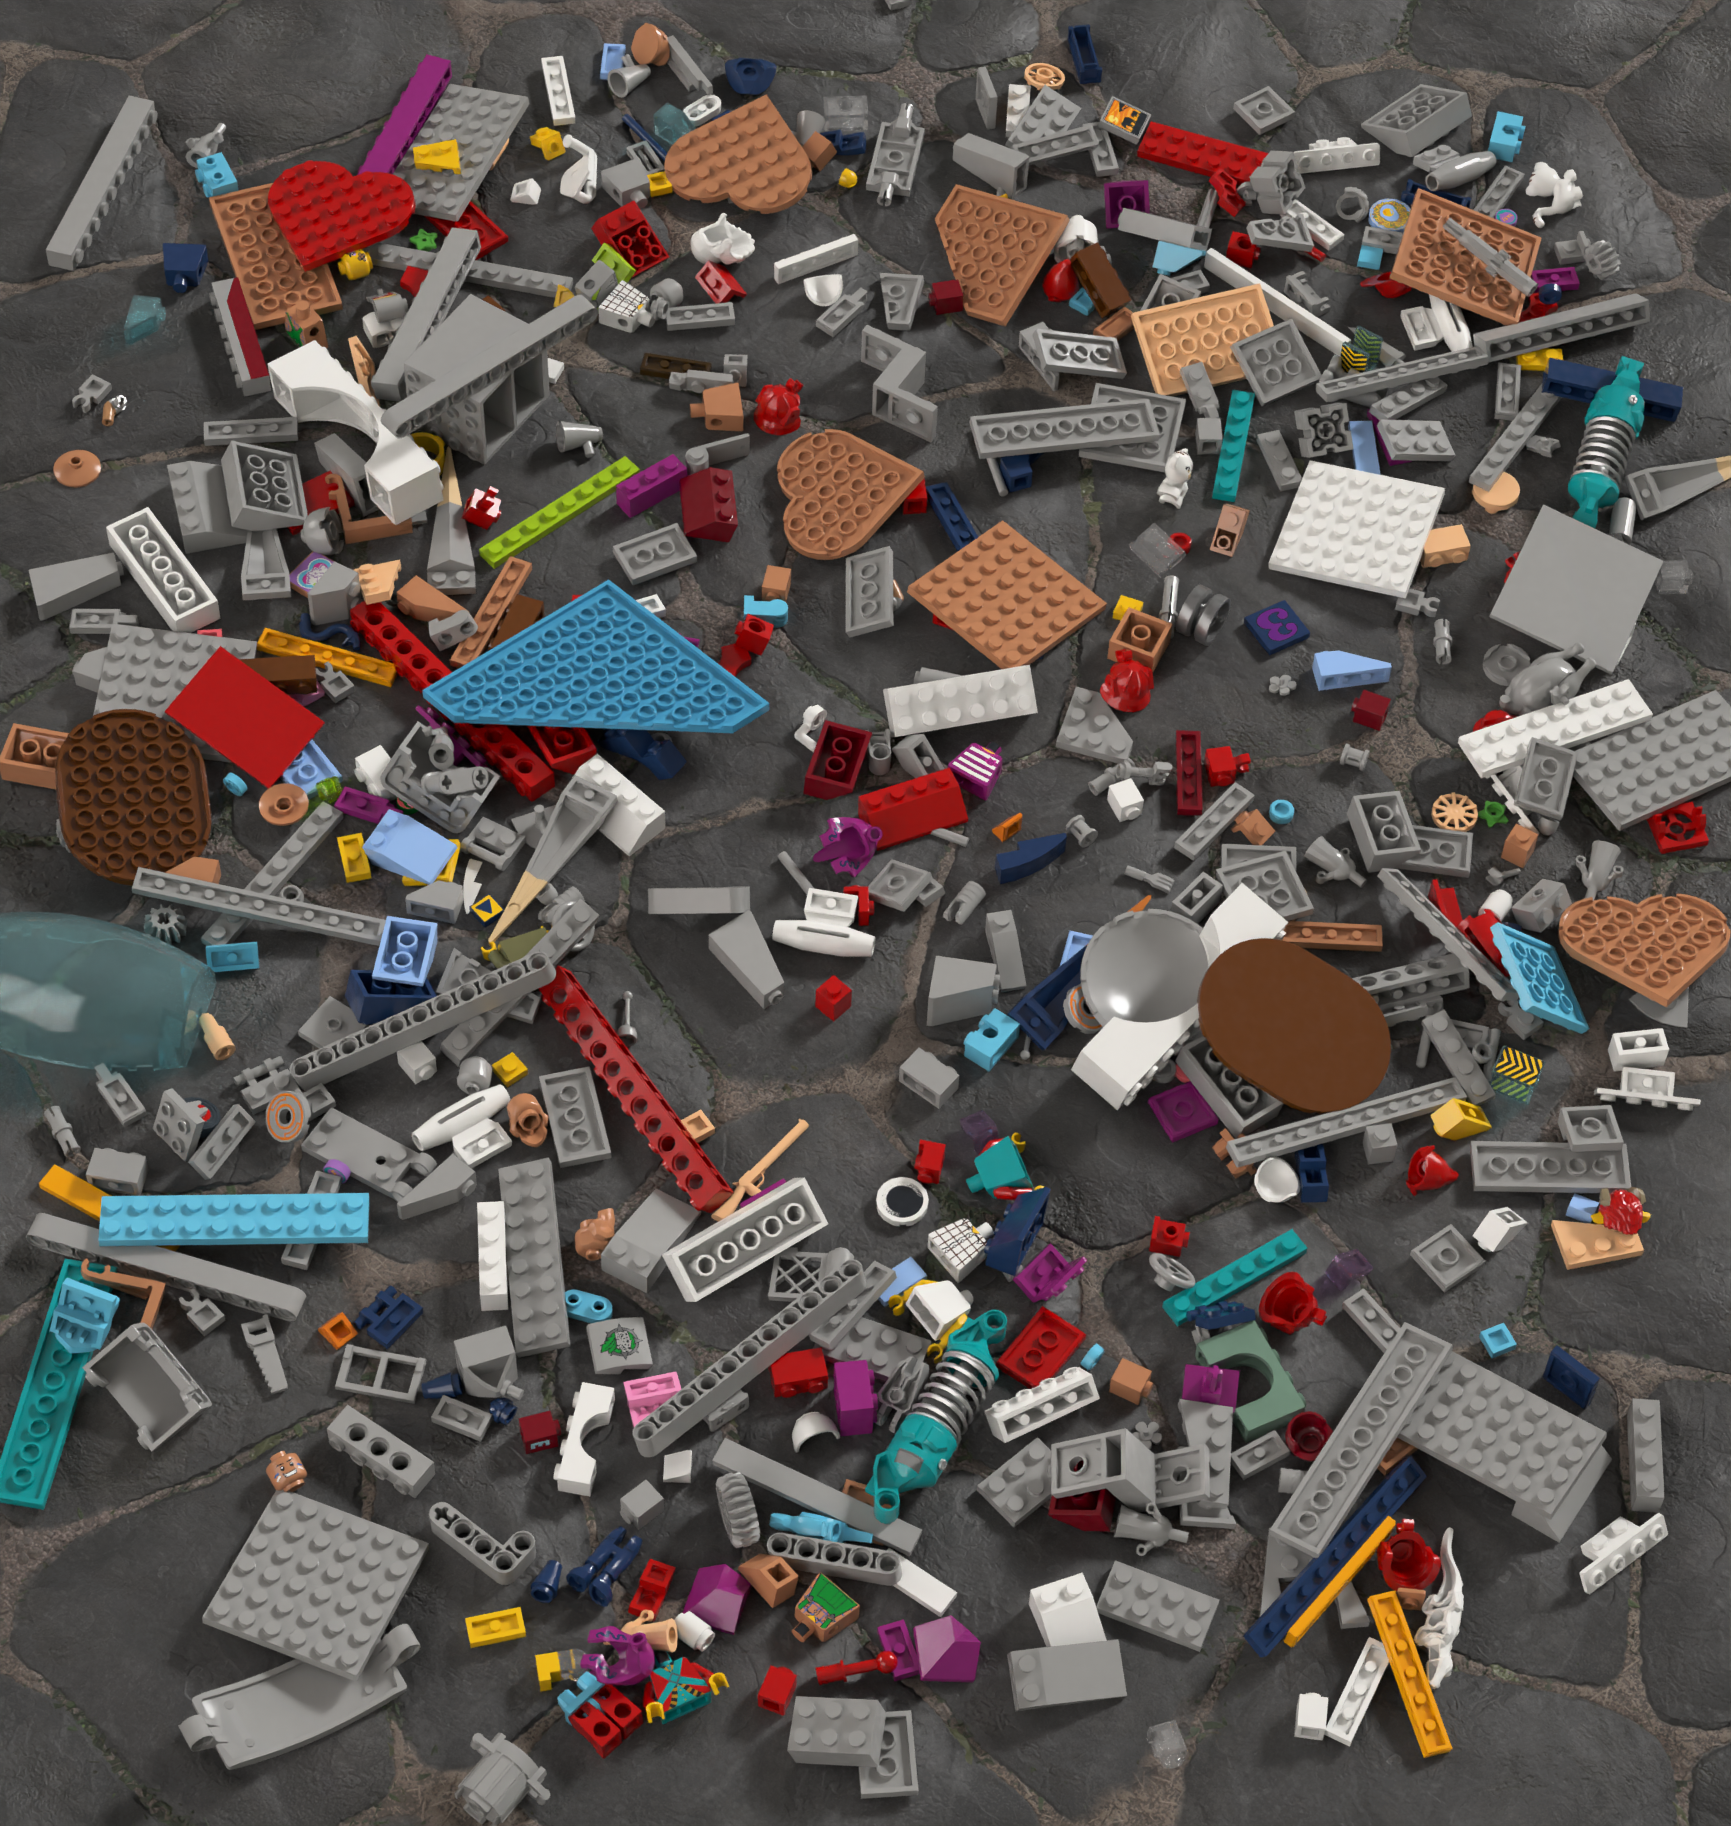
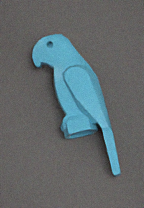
(818, 1527)

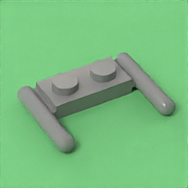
(1471, 1036)

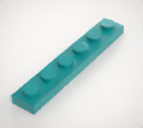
(1233, 446)
(1236, 1276)

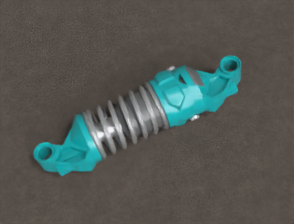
(1610, 432)
(939, 1419)

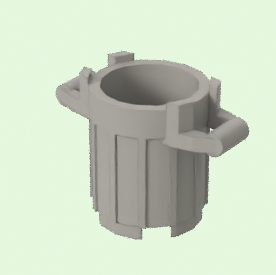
(500, 1780)

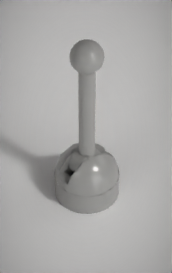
(626, 1032)

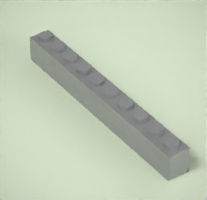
(101, 183)
(427, 310)

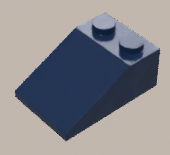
(378, 999)

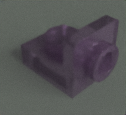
(979, 1129)
(1348, 1267)

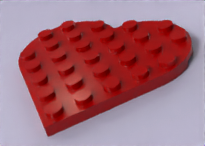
(334, 213)

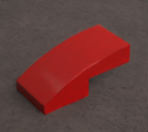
(652, 1588)

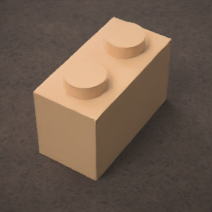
(1445, 546)

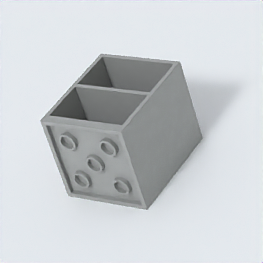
(496, 412)

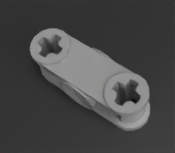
(454, 780)

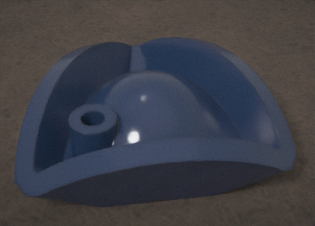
(750, 75)

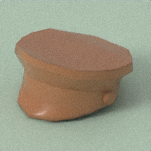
(650, 45)

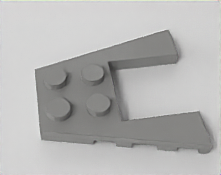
(1285, 1563)

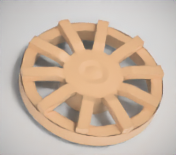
(1044, 76)
(1454, 812)

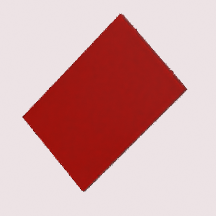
(244, 717)

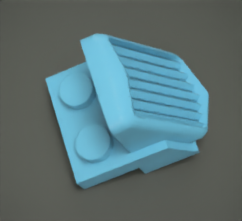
(83, 1316)

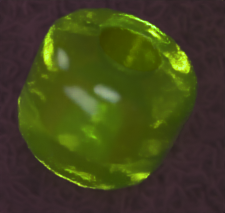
(329, 789)

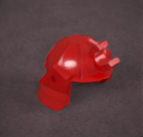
(778, 408)
(1128, 684)
(1290, 1304)
(1407, 1559)

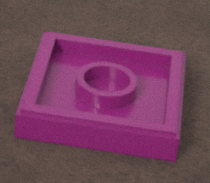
(1182, 1111)

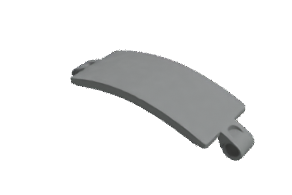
(294, 1704)

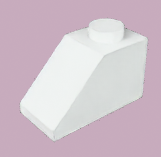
(1498, 1229)

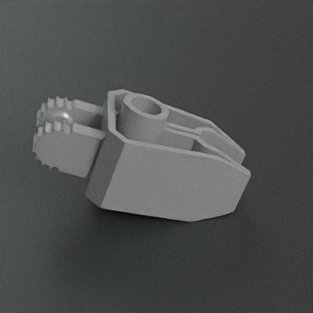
(902, 1392)

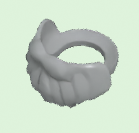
(1351, 192)

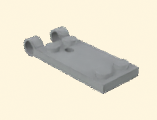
(360, 1147)

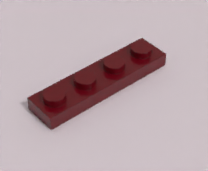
(1188, 772)

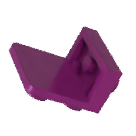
(1047, 1274)

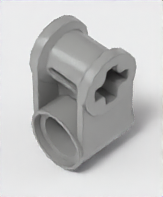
(879, 752)

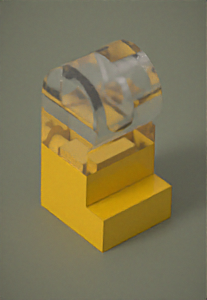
(559, 1667)

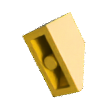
(1459, 1120)

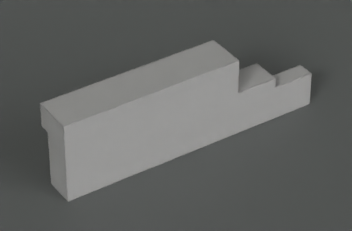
(686, 68)

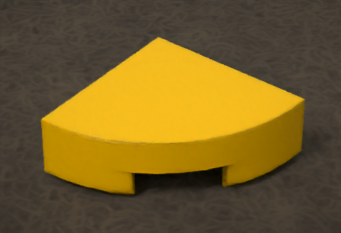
(562, 295)

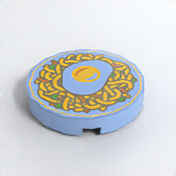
(1389, 215)

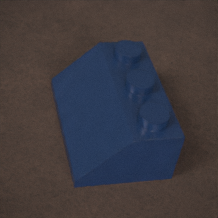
(1017, 1231)

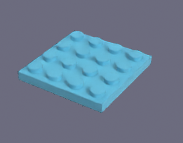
(1539, 978)

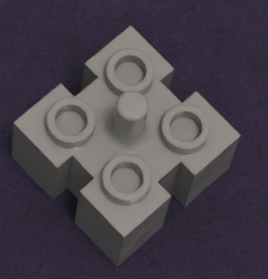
(1277, 182)
(1323, 430)

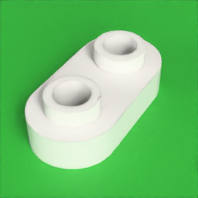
(703, 109)

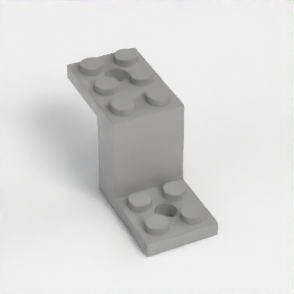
(896, 386)
(1130, 1470)

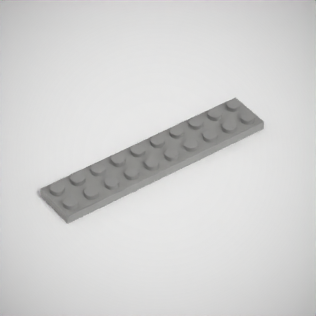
(1361, 1440)

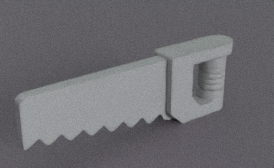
(266, 1353)

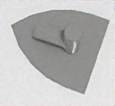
(533, 824)
(1674, 1014)

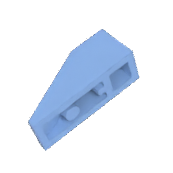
(1345, 669)

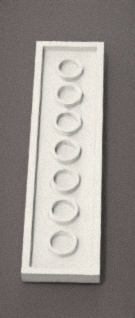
(1567, 726)

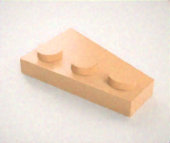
(363, 365)
(378, 580)
(1593, 1244)

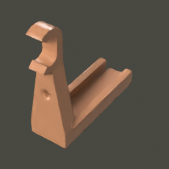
(363, 529)
(132, 1285)

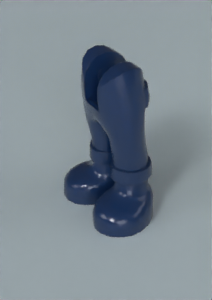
(599, 1590)

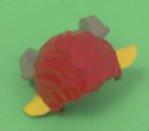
(1622, 1210)

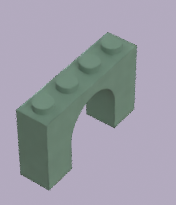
(1249, 1347)

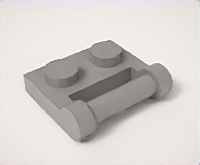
(495, 838)

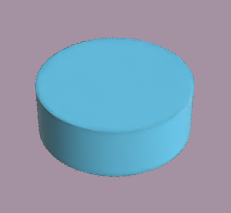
(235, 784)
(1281, 812)
(1092, 1357)

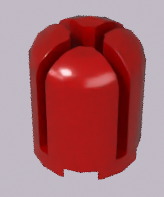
(1478, 932)

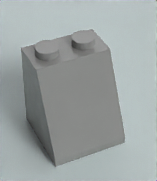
(961, 990)

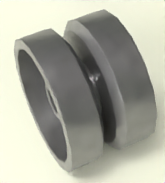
(1203, 615)

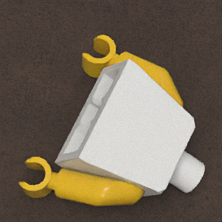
(937, 1308)

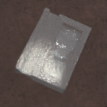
(1157, 550)

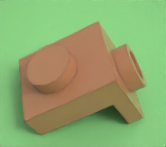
(1253, 826)

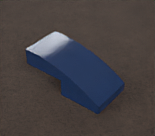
(847, 144)

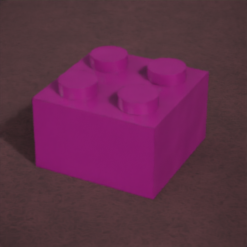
(854, 1397)

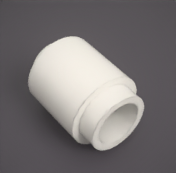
(1499, 902)
(694, 1631)

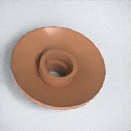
(77, 468)
(282, 797)

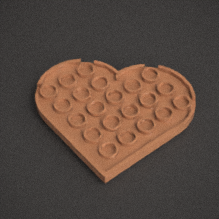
(742, 158)
(839, 492)
(1646, 945)

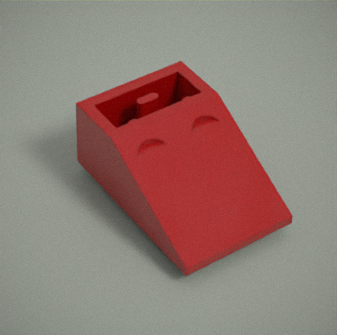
(631, 237)

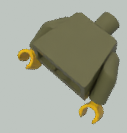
(513, 948)

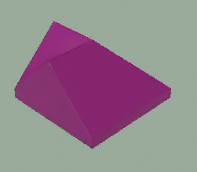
(1125, 194)
(718, 1597)
(946, 1651)

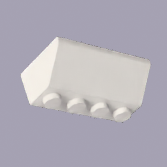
(634, 816)

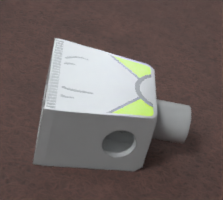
(597, 283)

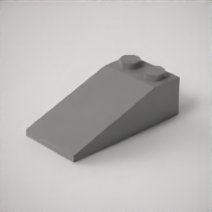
(651, 1231)
(1066, 1674)

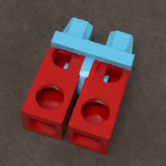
(600, 1713)

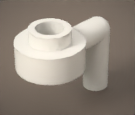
(813, 719)

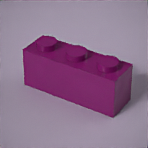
(650, 486)

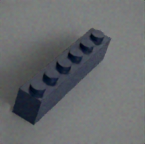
(1582, 383)

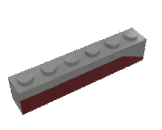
(240, 337)

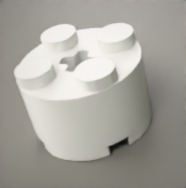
(1075, 237)

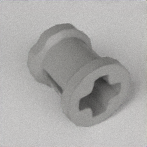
(1354, 757)
(1081, 831)

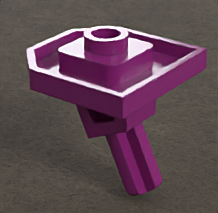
(1210, 1385)

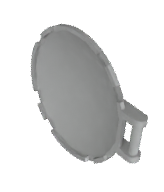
(1144, 967)

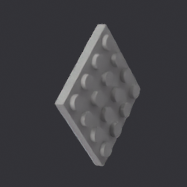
(1146, 455)

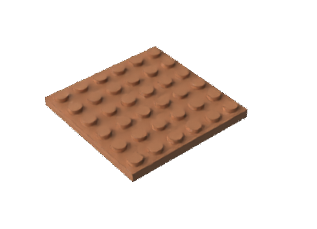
(1442, 267)
(1006, 597)

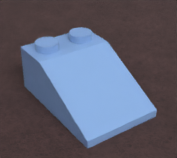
(408, 848)
(405, 951)

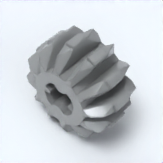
(1602, 259)
(166, 924)

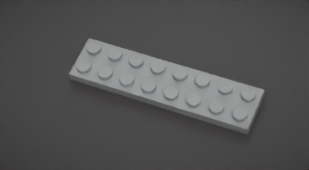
(1064, 428)
(534, 1258)

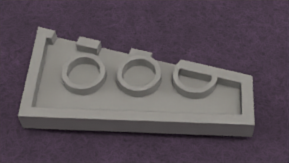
(463, 970)
(1213, 1427)

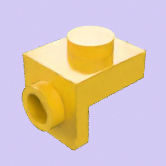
(549, 141)

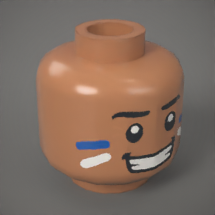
(286, 1471)

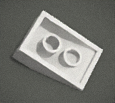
(1066, 1612)

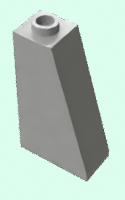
(993, 163)
(1164, 229)
(342, 460)
(73, 582)
(747, 957)

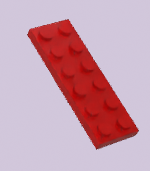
(1198, 152)

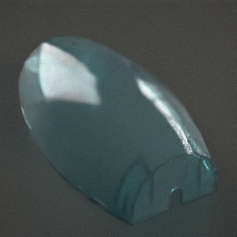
(97, 993)

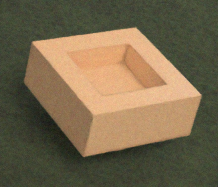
(699, 1126)

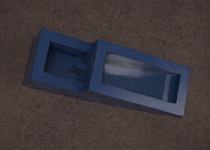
(1029, 857)
(1312, 1174)

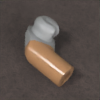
(112, 408)
(897, 596)

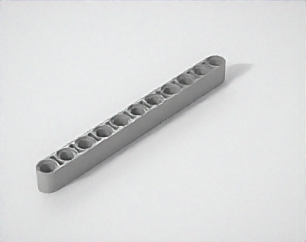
(489, 366)
(423, 1020)
(169, 1267)
(749, 1358)

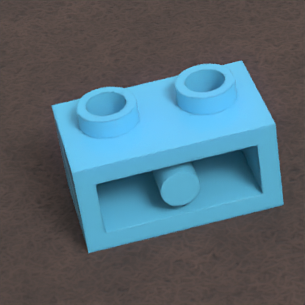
(215, 175)

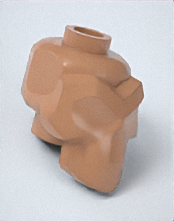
(527, 1119)
(595, 1235)

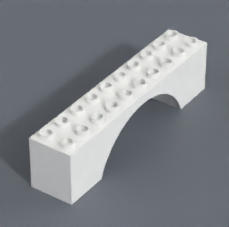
(318, 389)
(1129, 1052)

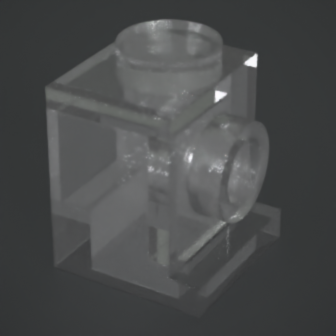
(1167, 1744)

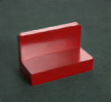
(719, 282)
(1445, 902)

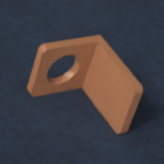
(1411, 1598)

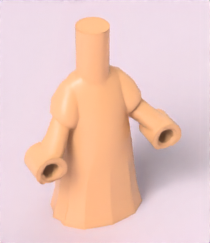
(660, 1635)

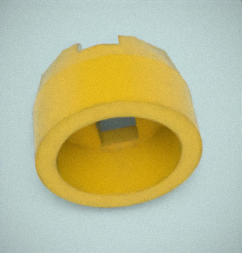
(848, 178)

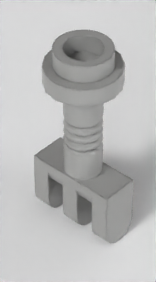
(1155, 775)

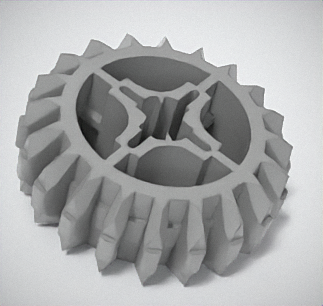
(737, 1510)

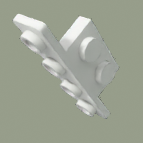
(1336, 155)
(1507, 785)
(1647, 1085)
(1618, 1547)

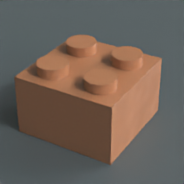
(1143, 635)

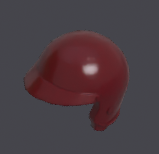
(1307, 1435)

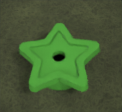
(424, 241)
(1493, 807)

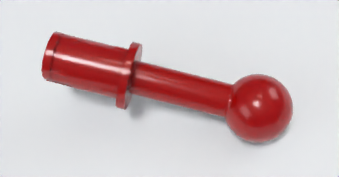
(885, 1662)

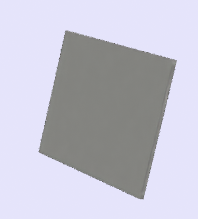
(1576, 588)

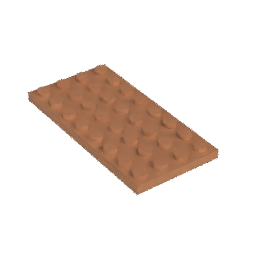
(265, 262)

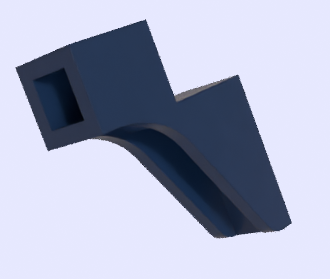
(1017, 470)
(658, 756)

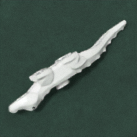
(1442, 1618)

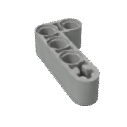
(698, 900)
(478, 1540)

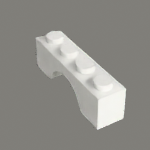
(492, 1256)
(592, 1409)

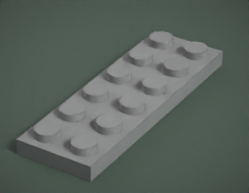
(1546, 1168)

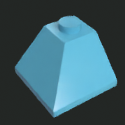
(1174, 257)

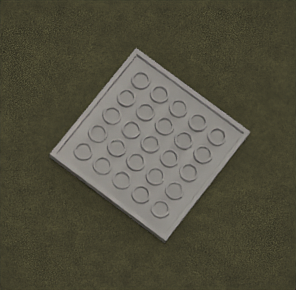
(153, 666)
(316, 1584)

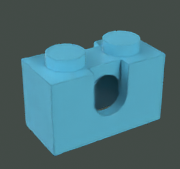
(1505, 136)
(1002, 1034)

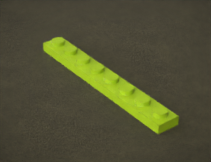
(557, 513)

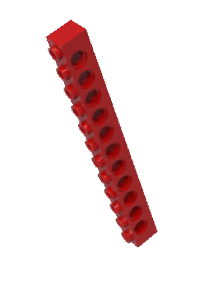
(423, 669)
(714, 1187)

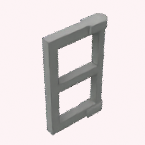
(376, 1390)

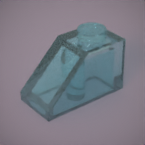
(671, 123)
(143, 318)

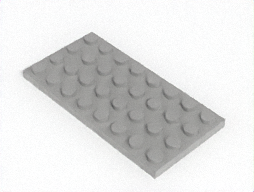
(481, 125)
(1659, 761)
(1502, 1435)

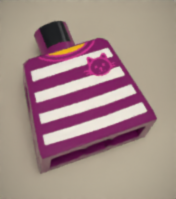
(978, 768)

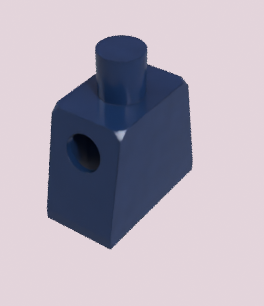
(184, 265)

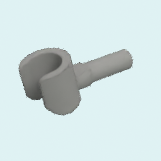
(1496, 877)

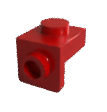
(865, 907)

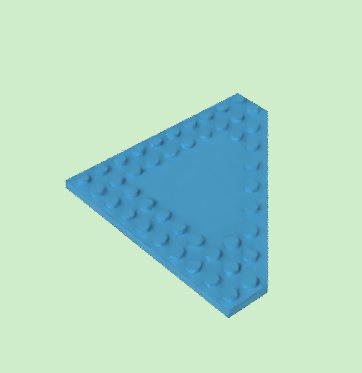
(598, 667)

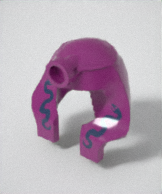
(851, 841)
(634, 1653)

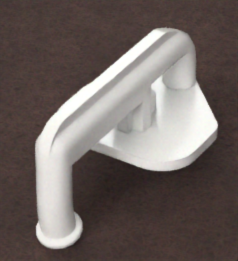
(581, 173)

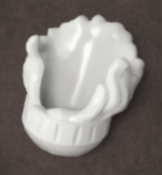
(721, 243)

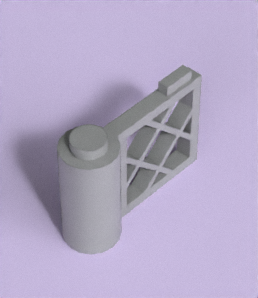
(829, 1262)

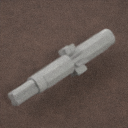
(1496, 262)

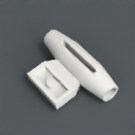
(1430, 326)
(826, 927)
(468, 1127)

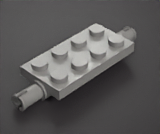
(895, 157)

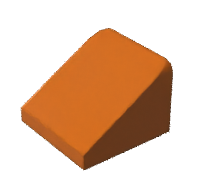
(1008, 827)
(338, 1330)

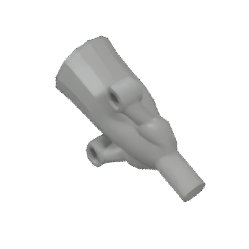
(204, 146)
(441, 747)
(1335, 862)
(1601, 862)
(1143, 1527)

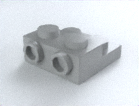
(1590, 1128)

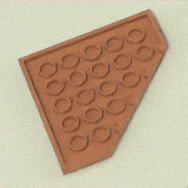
(995, 248)

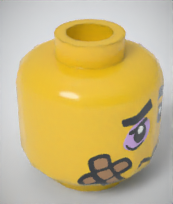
(355, 264)

